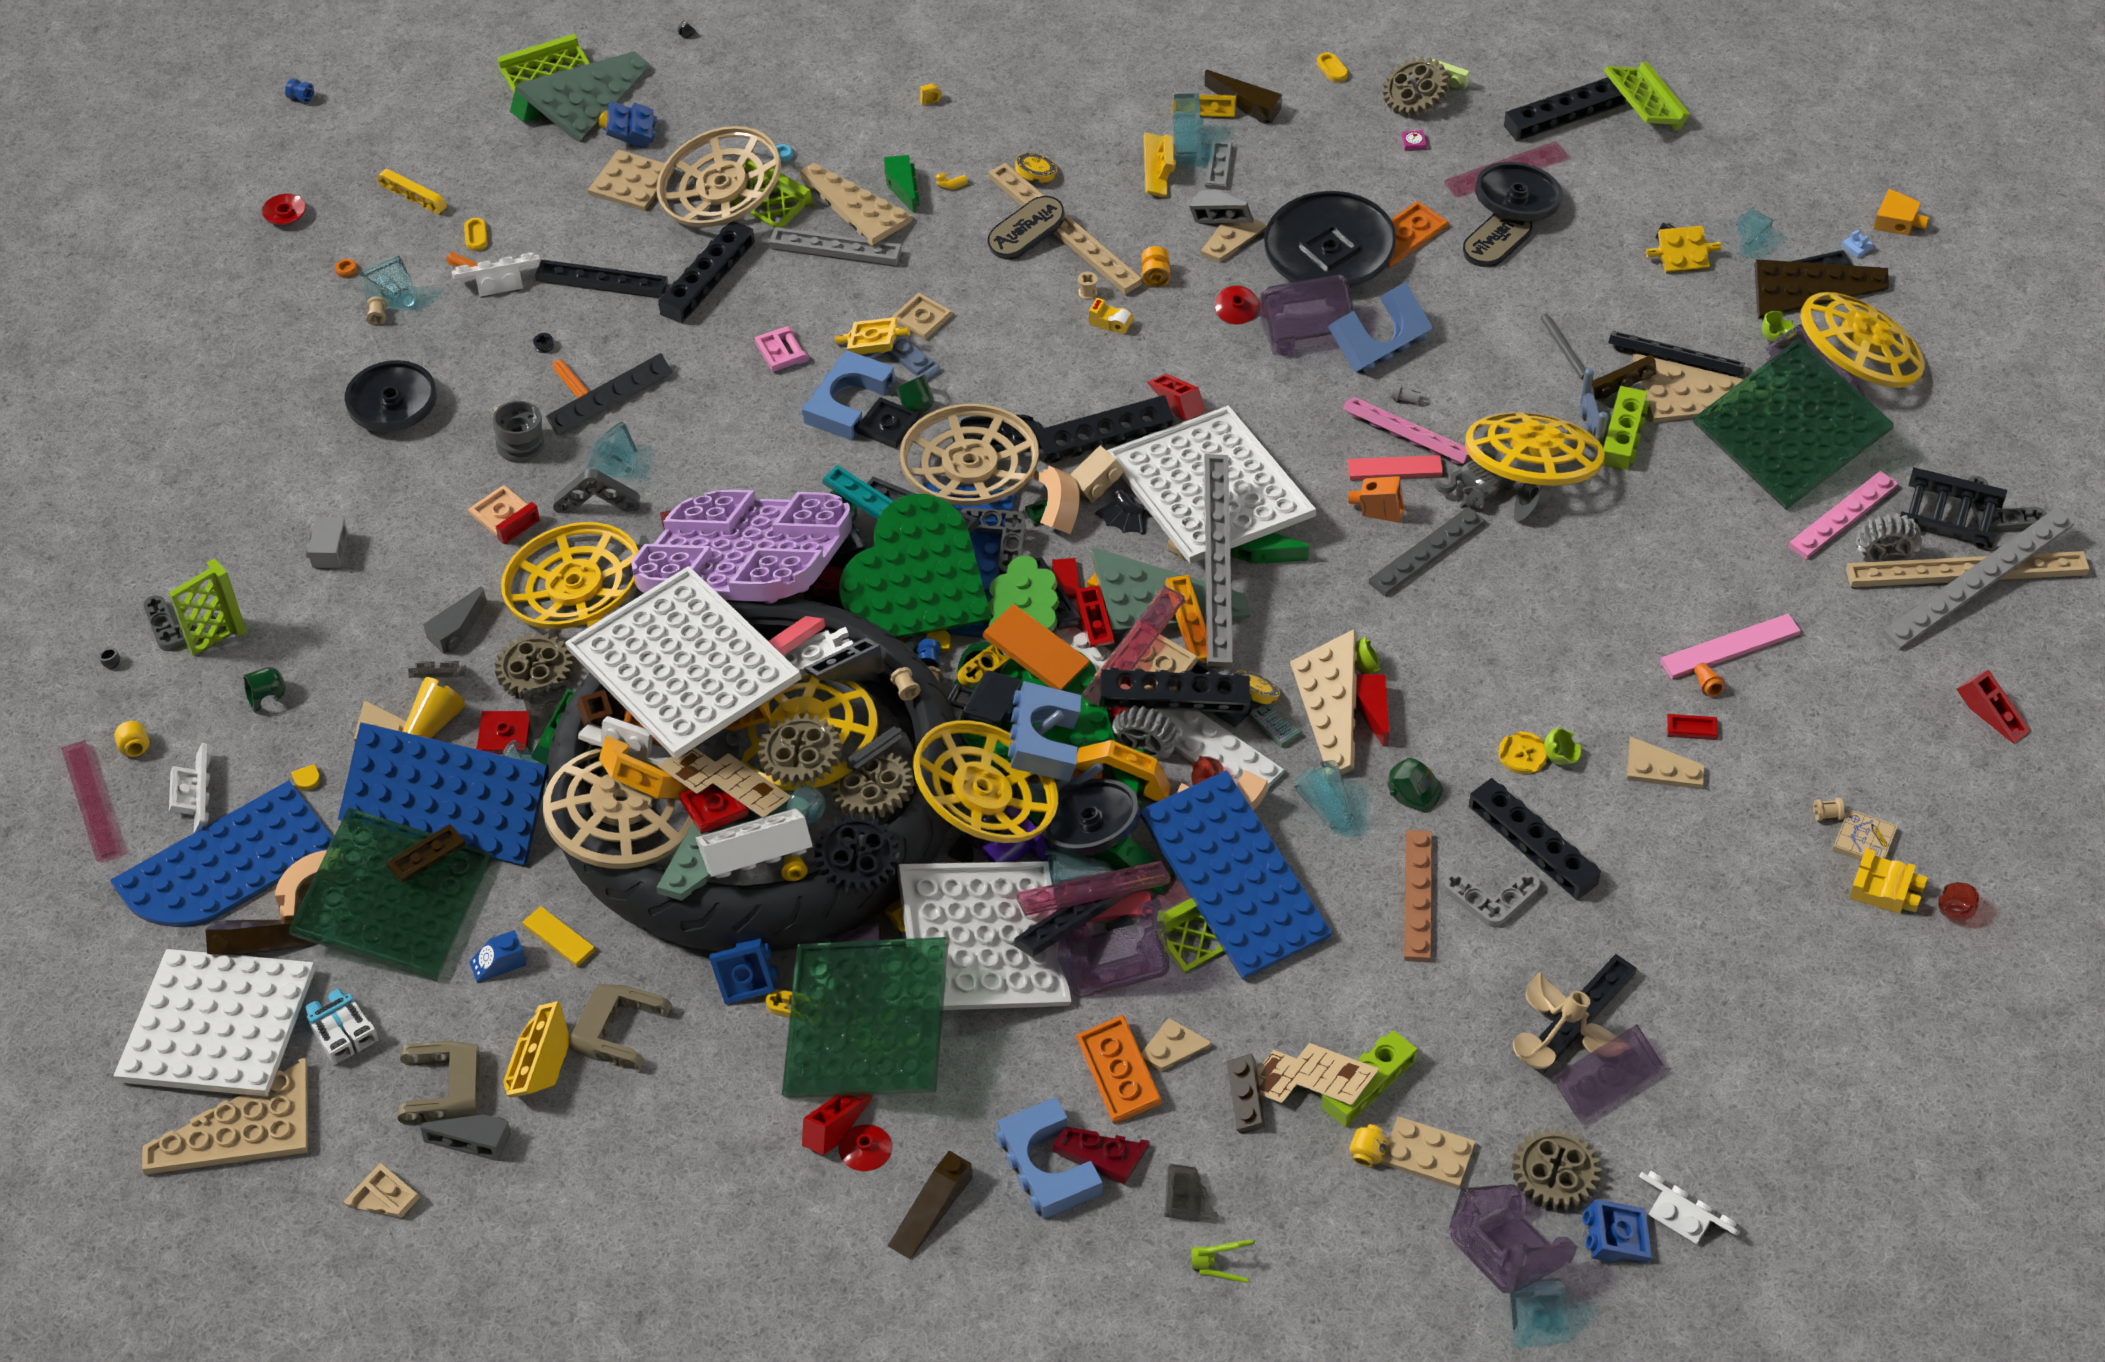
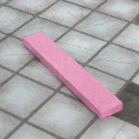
(1730, 645)

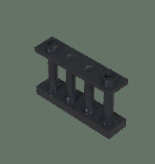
(1959, 488)

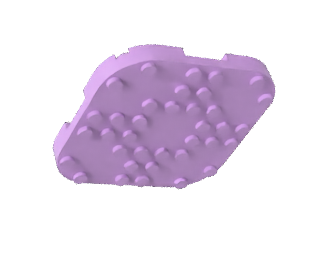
(747, 544)

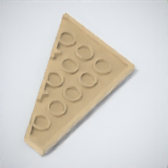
(1682, 390)
(239, 1129)

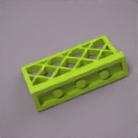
(541, 56)
(1648, 95)
(786, 186)
(223, 601)
(1180, 916)

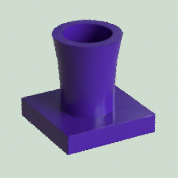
(1014, 851)

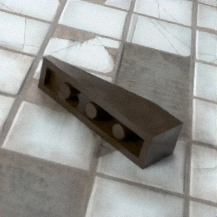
(1251, 99)
(250, 936)
(932, 1203)

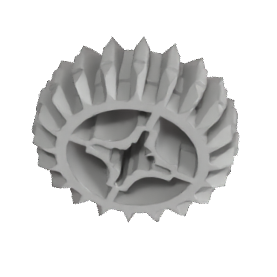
(1888, 539)
(1145, 730)

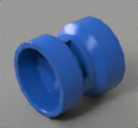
(297, 90)
(929, 652)

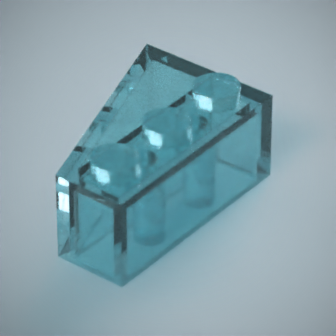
(1187, 130)

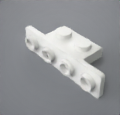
(497, 276)
(637, 737)
(189, 789)
(1683, 1215)

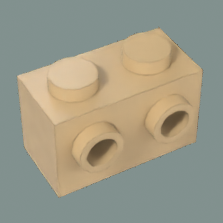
(1097, 474)

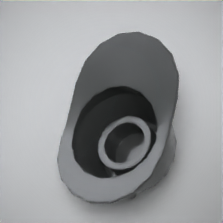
(1531, 499)

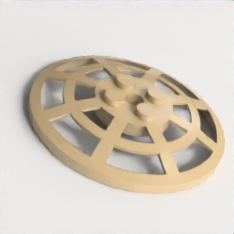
(708, 181)
(979, 451)
(612, 812)

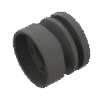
(518, 431)

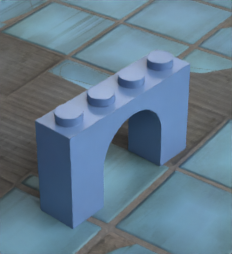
(1362, 349)
(849, 371)
(1029, 749)
(1048, 1191)

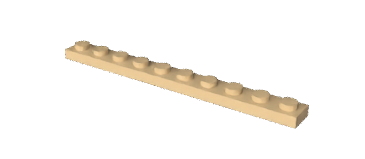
(1070, 233)
(1948, 569)

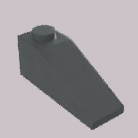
(1219, 207)
(454, 623)
(473, 1135)

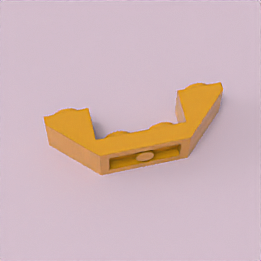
(1128, 760)
(637, 773)

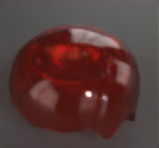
(1205, 768)
(1963, 897)

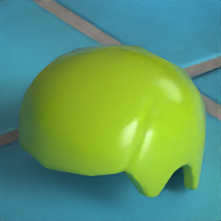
(1775, 325)
(1367, 659)
(1561, 741)

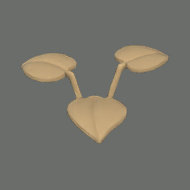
(1545, 998)

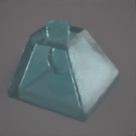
(390, 282)
(614, 453)
(1540, 1314)

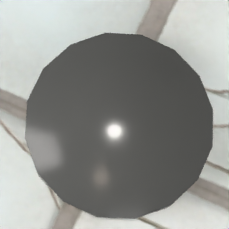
(722, 744)

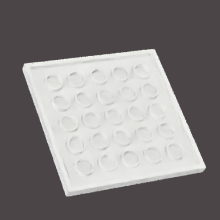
(980, 918)
(215, 1022)

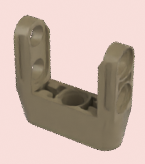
(600, 1011)
(462, 1090)

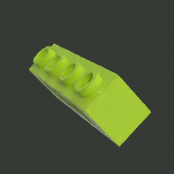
(1624, 428)
(1400, 1055)

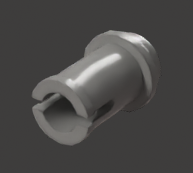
(1405, 394)

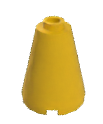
(433, 708)

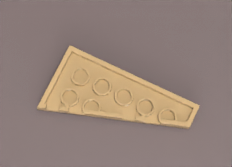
(858, 207)
(1329, 695)

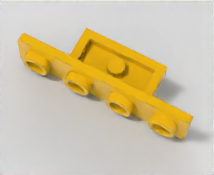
(1158, 162)

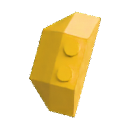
(538, 1052)

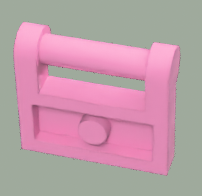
(775, 351)

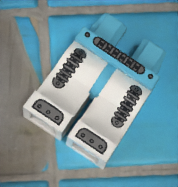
(339, 1017)

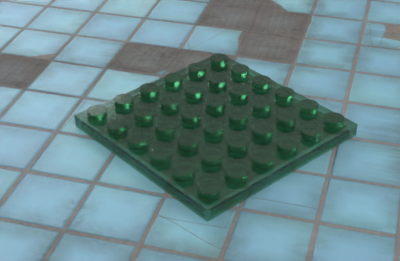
(1793, 423)
(371, 915)
(866, 1018)

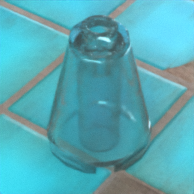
(1326, 795)
(1072, 867)

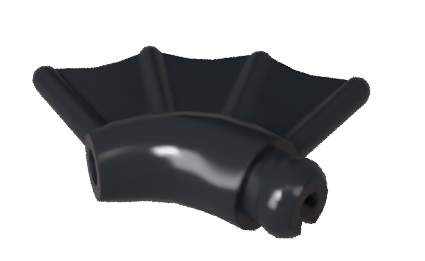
(1123, 513)

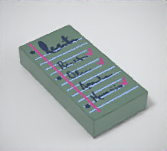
(1274, 724)

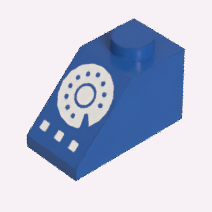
(498, 957)

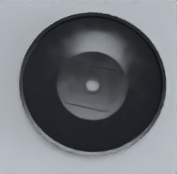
(1350, 223)

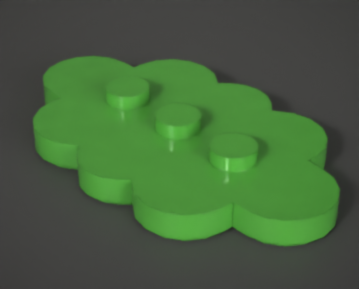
(1028, 589)

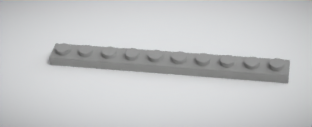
(1217, 561)
(1978, 578)

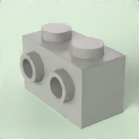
(327, 542)

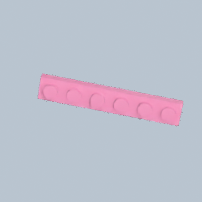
(1405, 428)
(1843, 515)

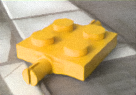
(1683, 249)
(872, 336)

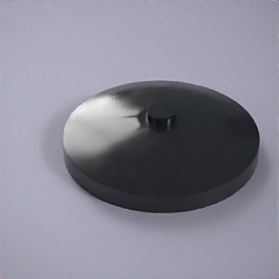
(1518, 191)
(390, 396)
(1092, 817)

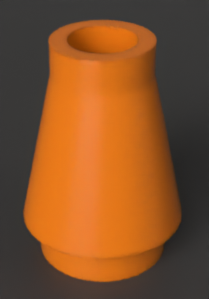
(1709, 681)

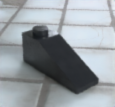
(853, 663)

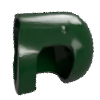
(916, 395)
(262, 684)

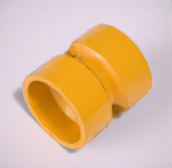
(1155, 266)

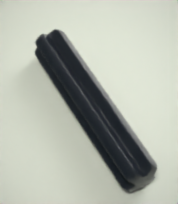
(874, 748)

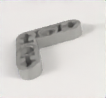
(1494, 904)

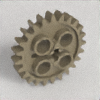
(1430, 78)
(533, 663)
(816, 755)
(874, 787)
(1581, 1176)

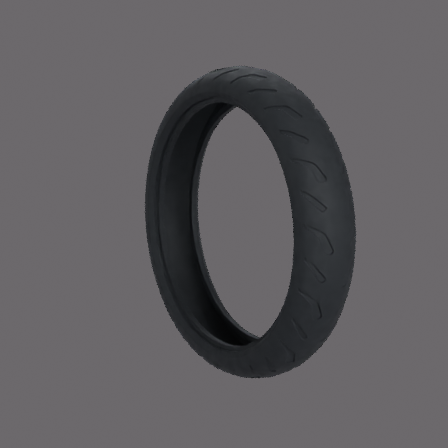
(784, 910)

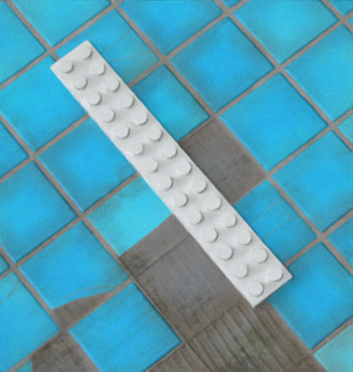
(1196, 732)

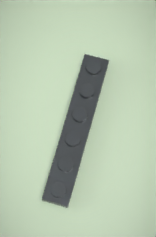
(1426, 551)

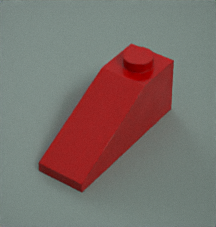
(1182, 397)
(1094, 616)
(1991, 703)
(1372, 704)
(831, 1122)

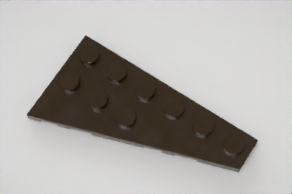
(1789, 284)

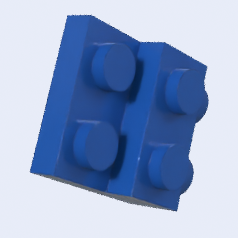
(631, 124)
(744, 971)
(1617, 1232)

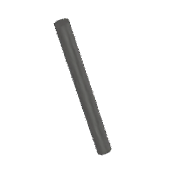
(1578, 367)

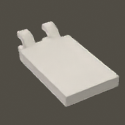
(816, 648)

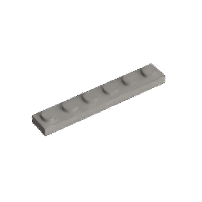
(835, 246)

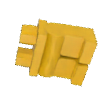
(1887, 883)

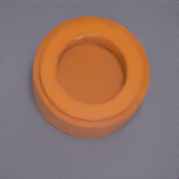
(346, 268)

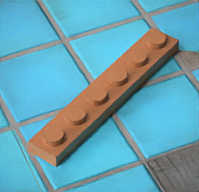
(1417, 896)

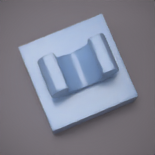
(1857, 244)

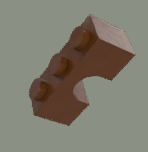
(599, 705)

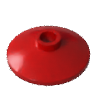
(283, 209)
(1236, 313)
(869, 1156)

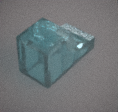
(1752, 229)

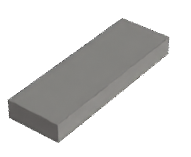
(1218, 165)

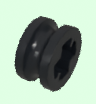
(540, 338)

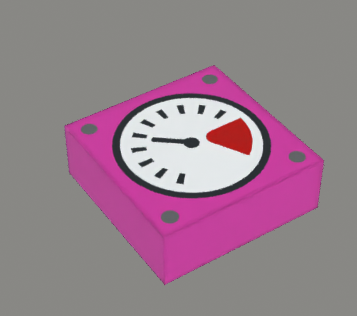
(1413, 140)

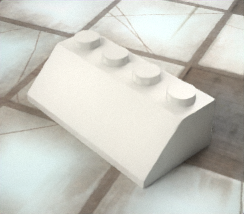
(754, 842)

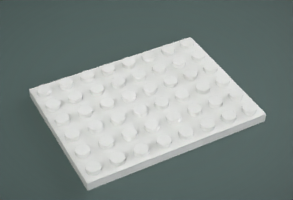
(1169, 481)
(682, 661)

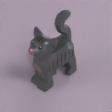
(1480, 483)

